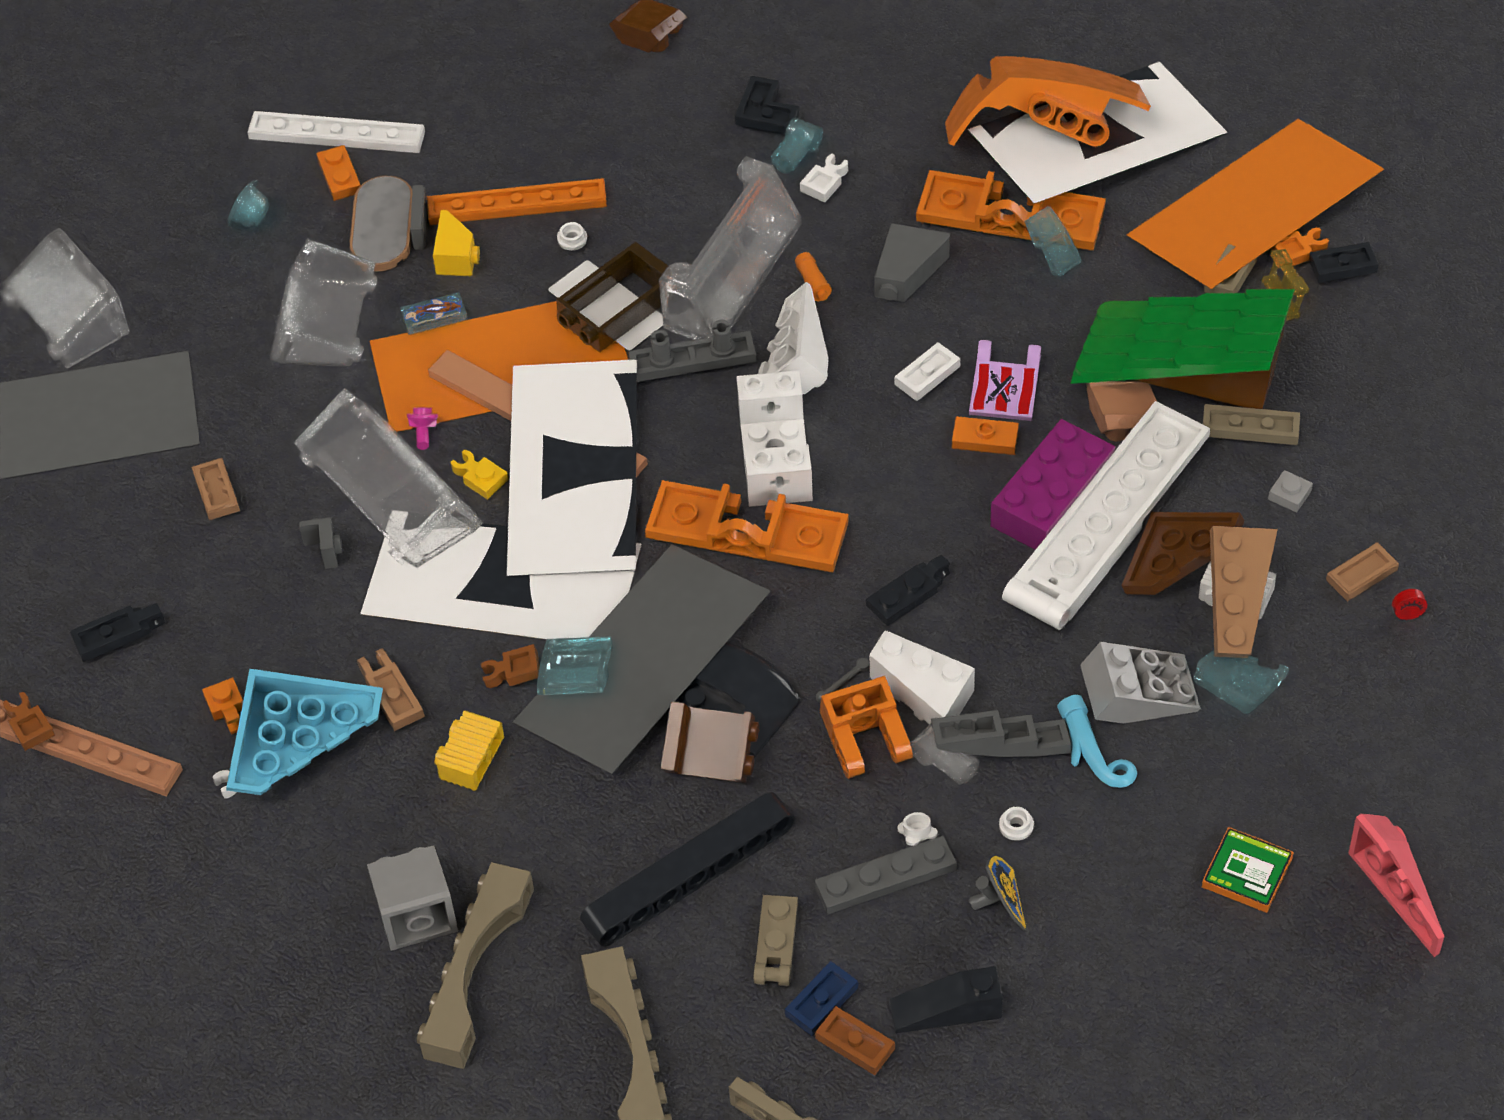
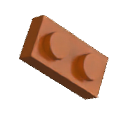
(338, 172)

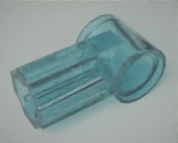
(798, 140)

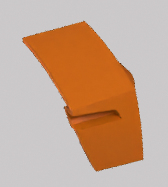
(1063, 85)

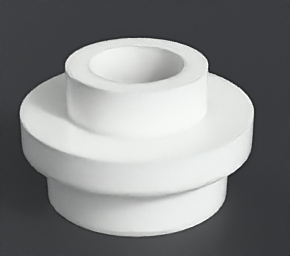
(571, 236)
(1016, 815)

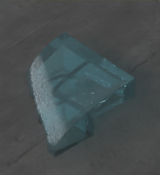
(1238, 680)

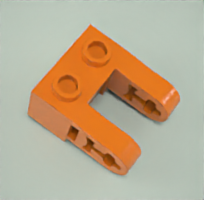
(858, 710)

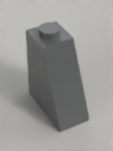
(909, 260)

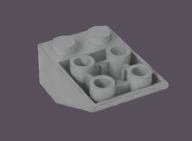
(1137, 683)

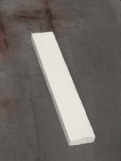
(336, 131)

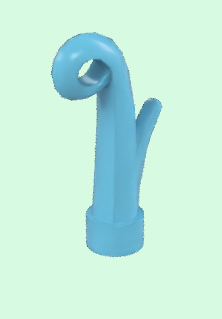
(1083, 741)

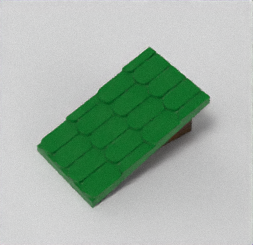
(1195, 345)

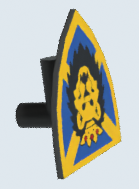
(1000, 888)

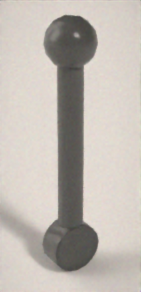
(862, 665)

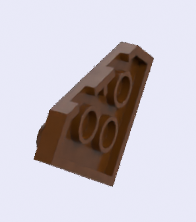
(1173, 548)

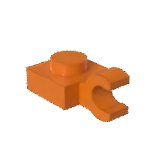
(224, 702)

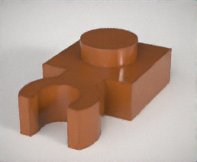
(517, 667)
(28, 723)

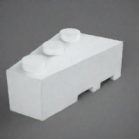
(921, 677)

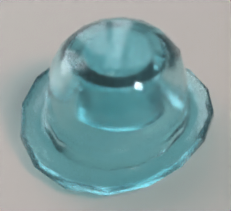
(249, 207)

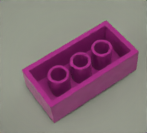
(1048, 483)

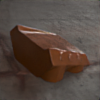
(647, 25)

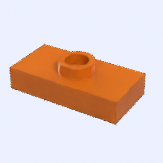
(985, 435)

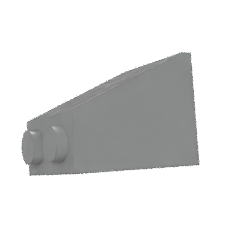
(412, 897)

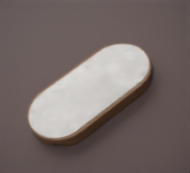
(382, 221)

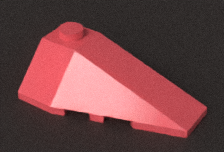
(1389, 863)

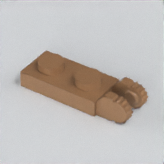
(397, 698)

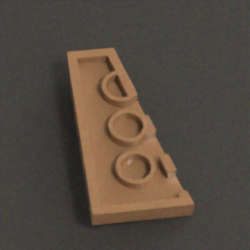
(1238, 584)

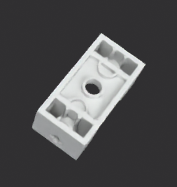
(769, 418)

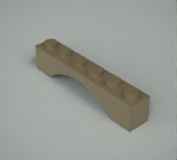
(499, 904)
(611, 990)

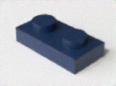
(820, 997)

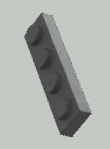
(885, 875)

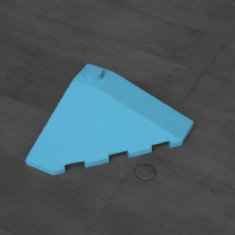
(291, 722)

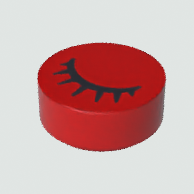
(1409, 604)

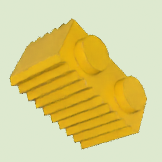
(469, 749)

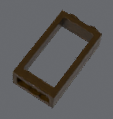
(631, 260)

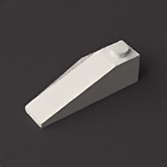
(799, 341)

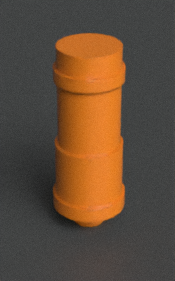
(810, 272)

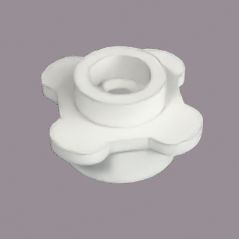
(917, 828)

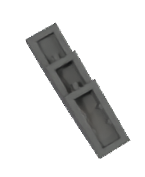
(1004, 737)

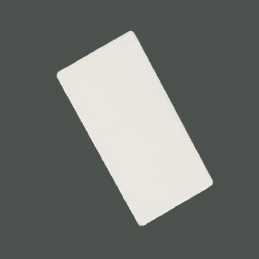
(609, 305)

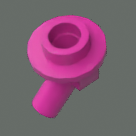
(422, 419)

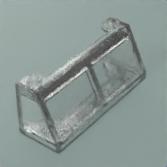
(734, 257)
(386, 480)

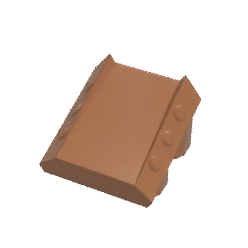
(1119, 405)

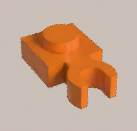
(1300, 247)

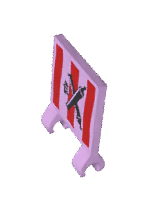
(1004, 388)

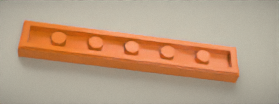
(519, 201)

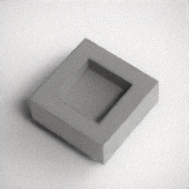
(1290, 491)

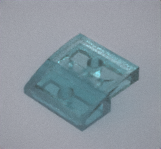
(574, 665)

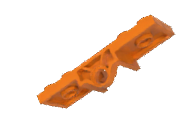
(963, 201)
(794, 535)

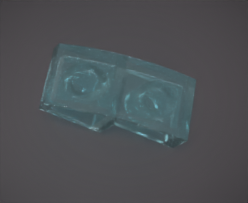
(1053, 238)

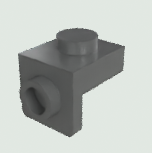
(322, 532)

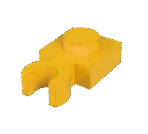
(480, 476)

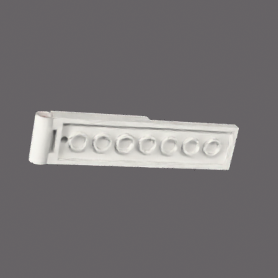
(1105, 517)

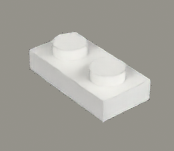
(927, 371)

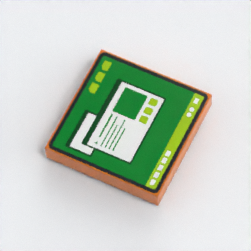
(1247, 869)

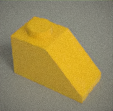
(454, 247)

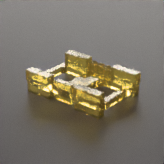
(1289, 281)

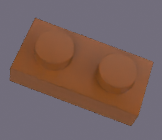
(855, 1040)

